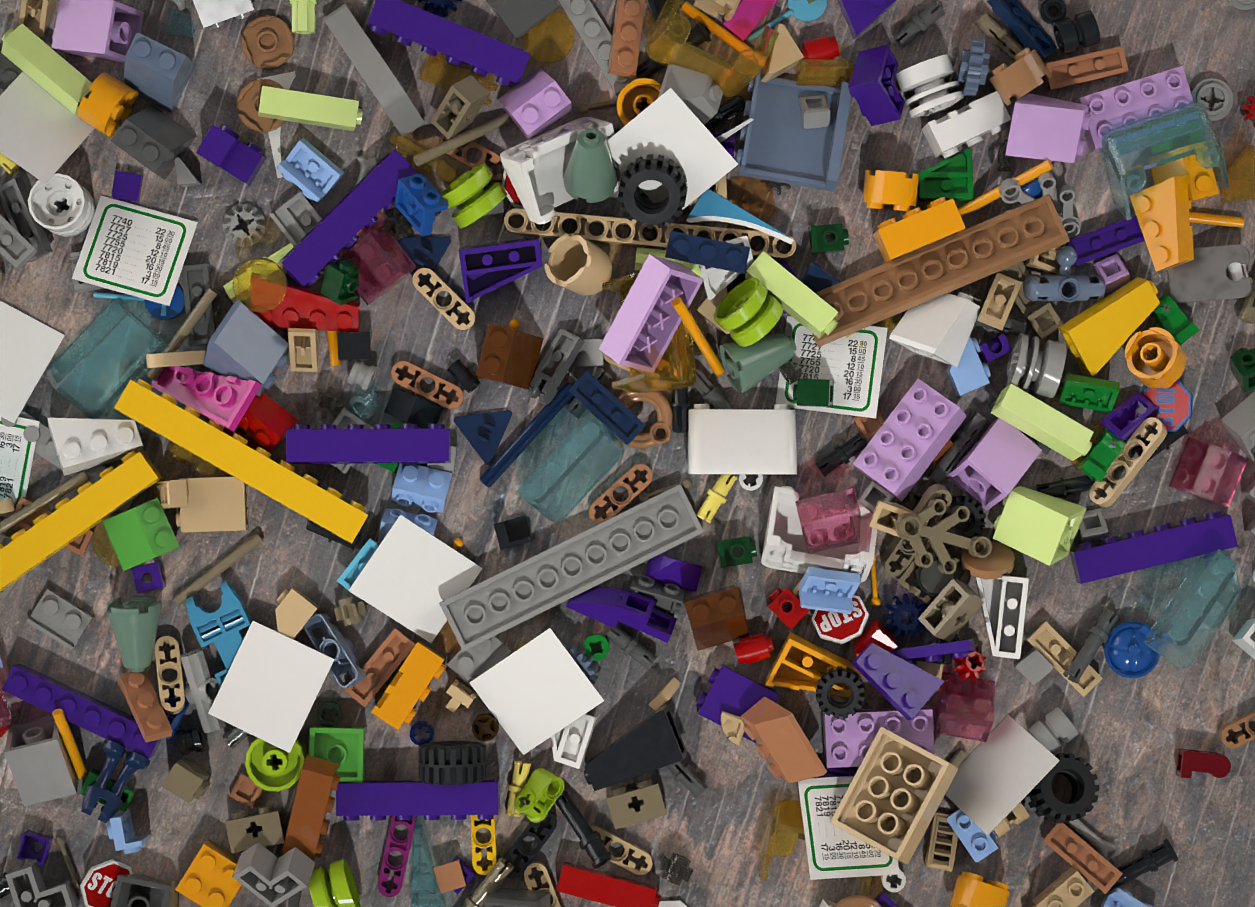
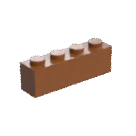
(311, 806)

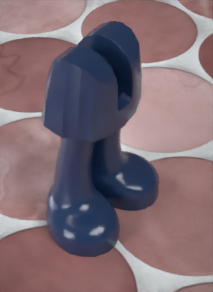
(132, 763)

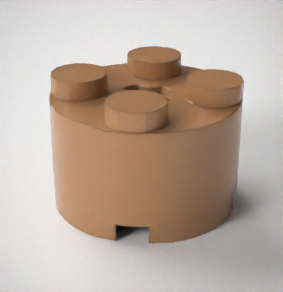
(1019, 76)

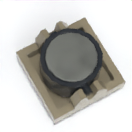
(929, 582)

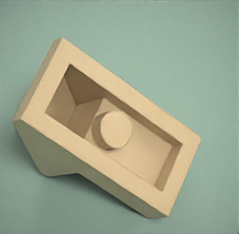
(999, 301)

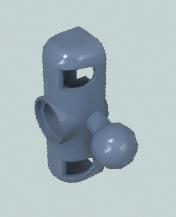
(1079, 285)
(345, 659)

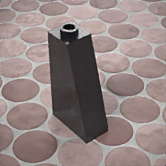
(639, 751)

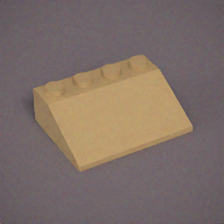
(894, 795)

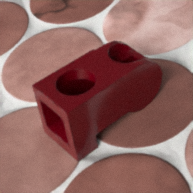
(1201, 761)

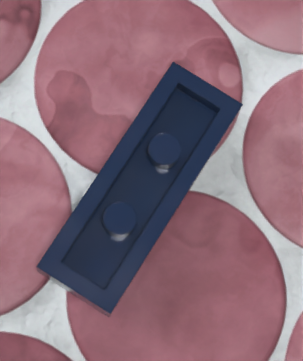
(1023, 26)
(707, 252)
(606, 407)

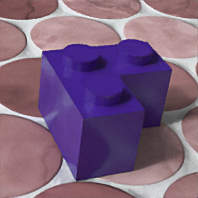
(874, 85)
(228, 153)

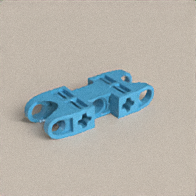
(227, 637)

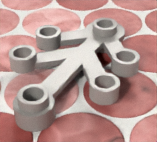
(1067, 218)

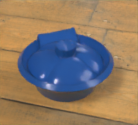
(1127, 651)

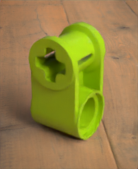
(540, 792)

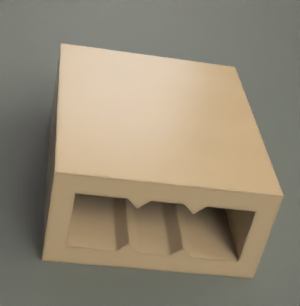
(214, 505)

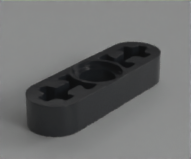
(531, 854)

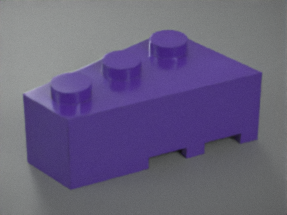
(863, 13)
(495, 264)

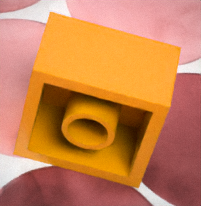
(210, 877)

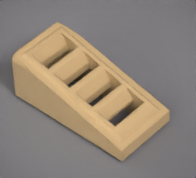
(171, 493)
(933, 839)

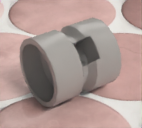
(1053, 730)

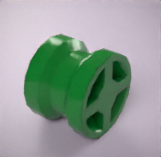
(595, 641)

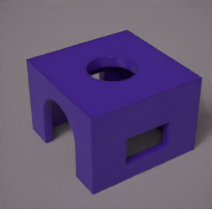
(994, 348)
(155, 570)
(26, 850)

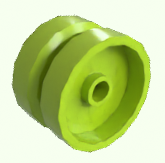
(472, 196)
(748, 312)
(266, 772)
(335, 889)

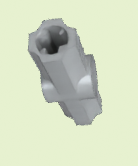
(201, 689)

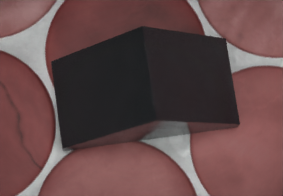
(412, 409)

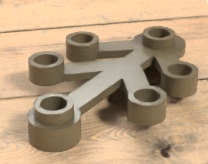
(938, 536)

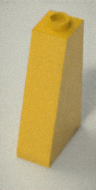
(1107, 324)

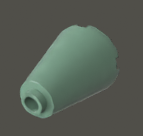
(590, 168)
(755, 362)
(135, 629)

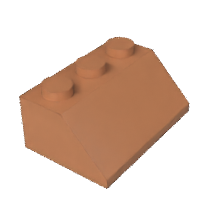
(781, 742)

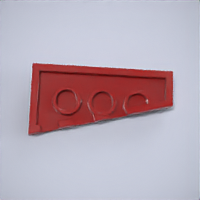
(312, 311)

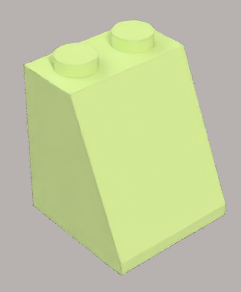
(1038, 524)

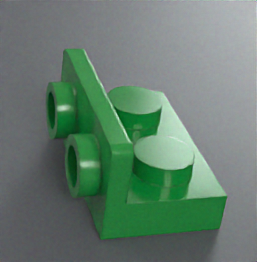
(1088, 392)

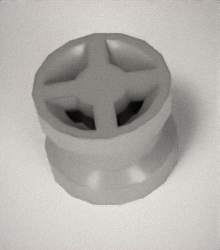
(362, 375)

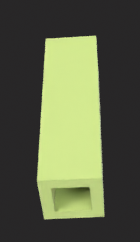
(45, 67)
(309, 108)
(794, 295)
(1042, 422)

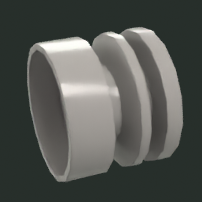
(1036, 365)

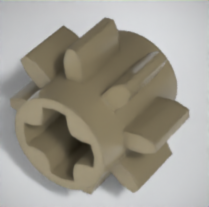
(350, 610)

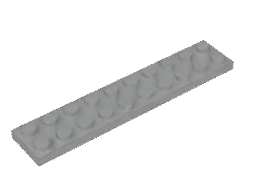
(571, 567)

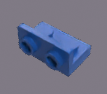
(419, 202)

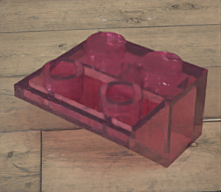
(381, 264)
(1208, 472)
(830, 520)
(965, 707)

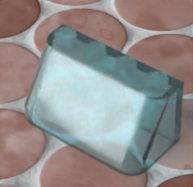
(105, 358)
(572, 469)
(1196, 610)

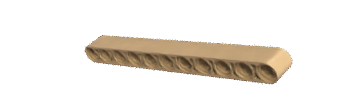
(636, 238)

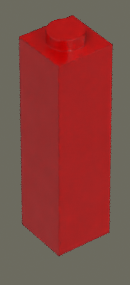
(606, 887)

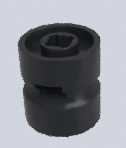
(1080, 31)

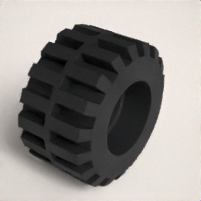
(649, 212)
(452, 762)
(1082, 791)

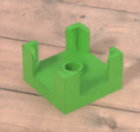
(341, 746)

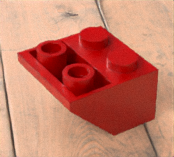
(264, 424)

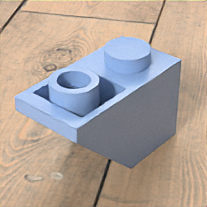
(970, 371)

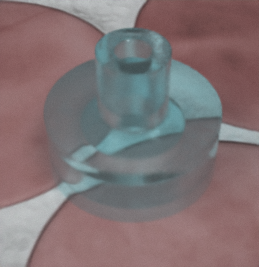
(364, 403)

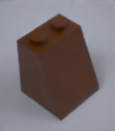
(509, 356)
(716, 617)

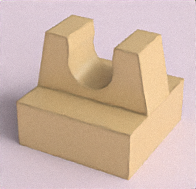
(460, 694)

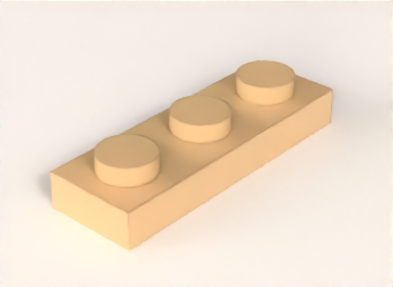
(1060, 655)

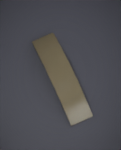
(1038, 314)

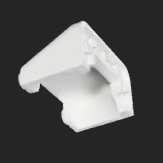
(540, 165)
(742, 440)
(786, 548)

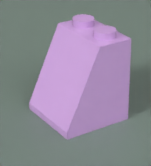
(96, 28)
(536, 104)
(1048, 129)
(994, 463)

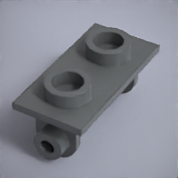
(668, 595)

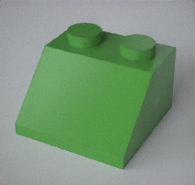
(140, 534)

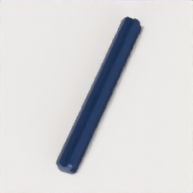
(528, 434)

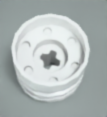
(929, 86)
(47, 199)

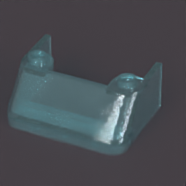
(1158, 141)

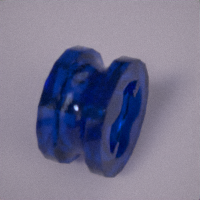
(419, 725)

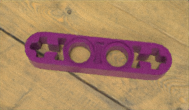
(402, 846)

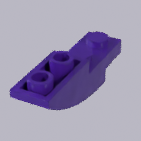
(632, 609)

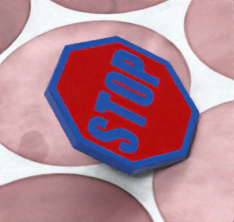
(1172, 404)

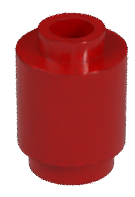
(820, 48)
(753, 648)

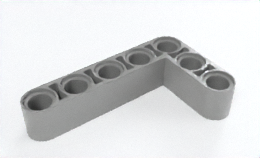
(374, 70)

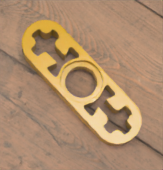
(477, 855)

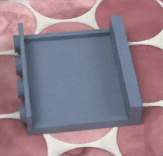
(778, 144)

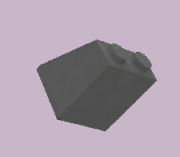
(153, 140)

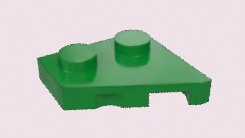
(948, 179)

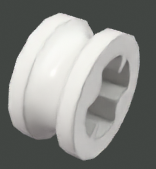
(759, 480)
(900, 886)

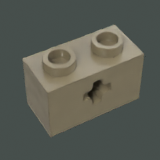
(459, 107)
(951, 610)
(187, 780)
(627, 815)
(242, 838)

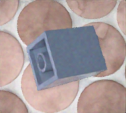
(156, 72)
(246, 348)

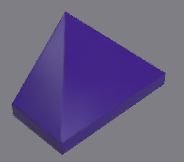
(1129, 415)
(674, 571)

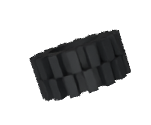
(976, 515)
(840, 708)

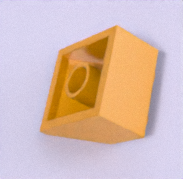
(1202, 180)

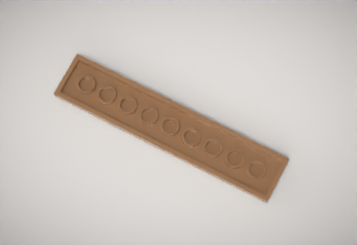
(943, 266)

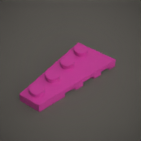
(210, 394)

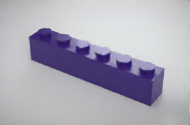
(450, 39)
(346, 219)
(368, 446)
(1153, 548)
(78, 708)
(415, 797)

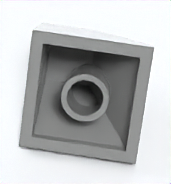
(695, 90)

